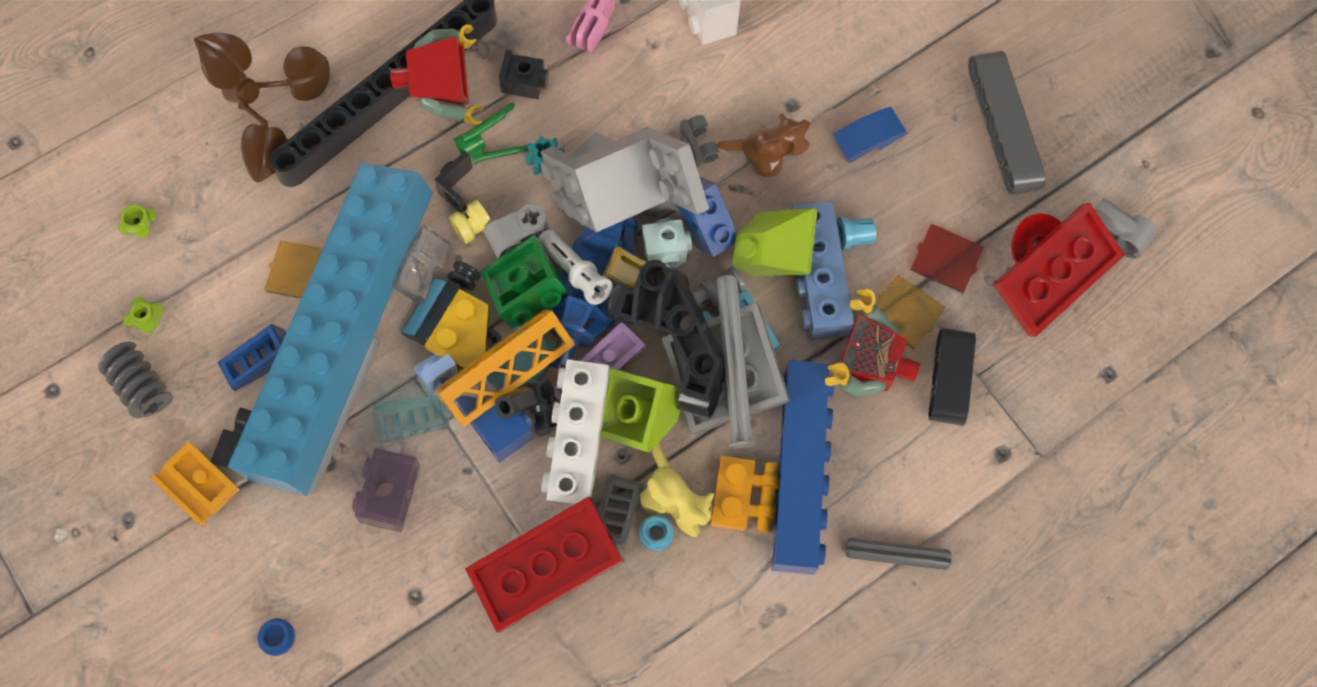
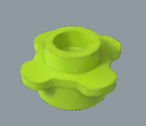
(133, 213)
(150, 321)

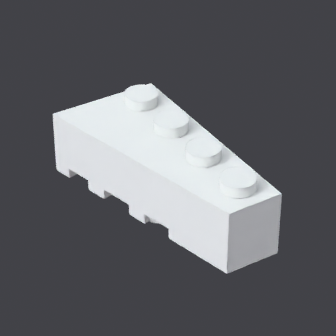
(712, 18)

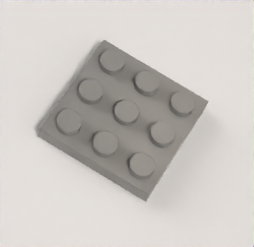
(763, 374)

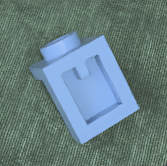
(435, 371)

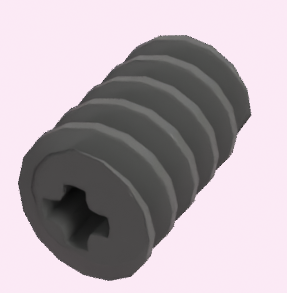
(134, 380)

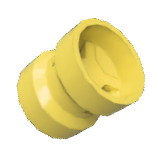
(469, 222)

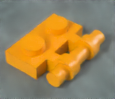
(734, 492)

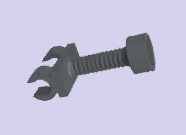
(695, 127)

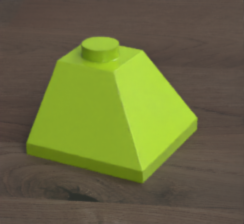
(776, 243)
(639, 409)

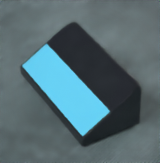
(431, 310)

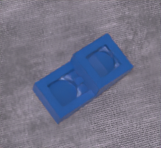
(870, 132)

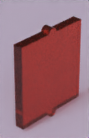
(947, 258)

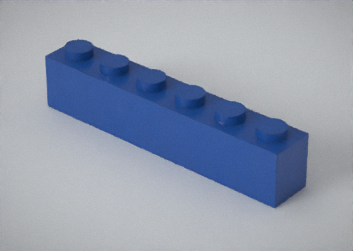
(802, 469)

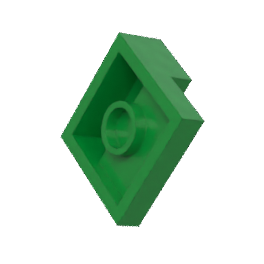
(523, 282)

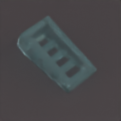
(398, 431)

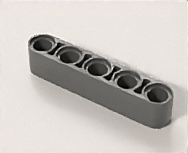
(1006, 122)

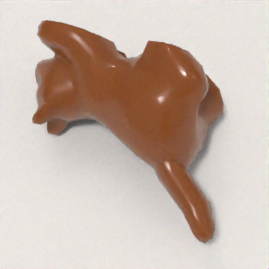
(769, 146)

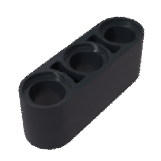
(952, 376)

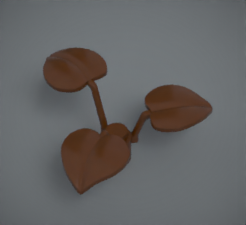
(223, 64)

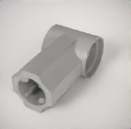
(1130, 232)

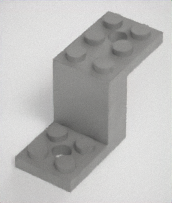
(624, 179)

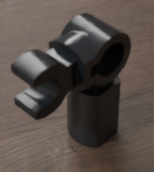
(533, 396)

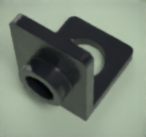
(449, 176)

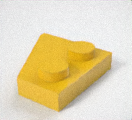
(461, 330)

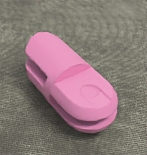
(590, 25)

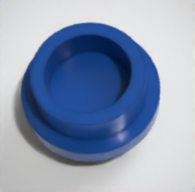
(276, 637)

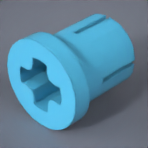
(856, 232)

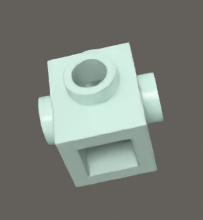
(666, 242)

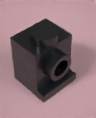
(522, 75)

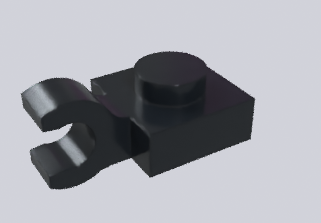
(229, 439)

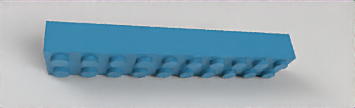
(331, 330)

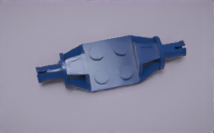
(573, 308)

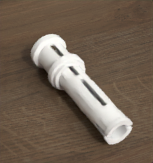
(554, 246)

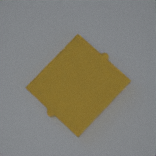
(292, 269)
(909, 310)

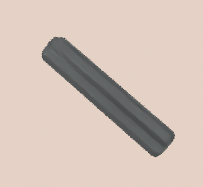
(898, 553)

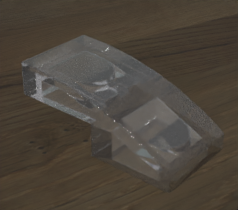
(419, 263)

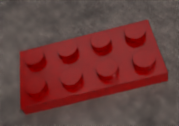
(1058, 269)
(544, 564)

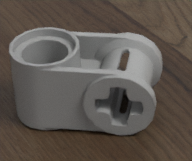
(515, 228)

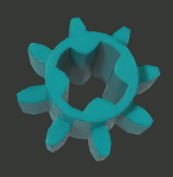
(535, 157)

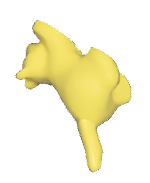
(669, 494)

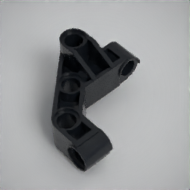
(660, 304)

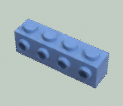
(825, 289)

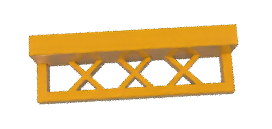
(497, 356)

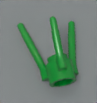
(473, 142)

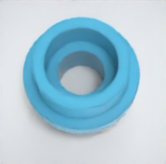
(661, 523)

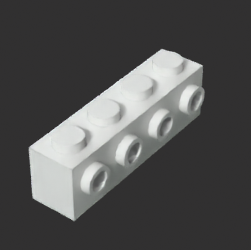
(577, 432)

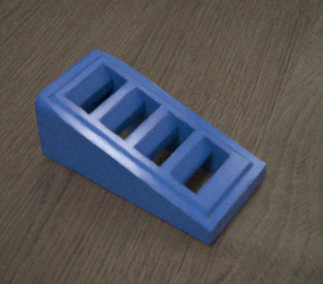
(262, 366)

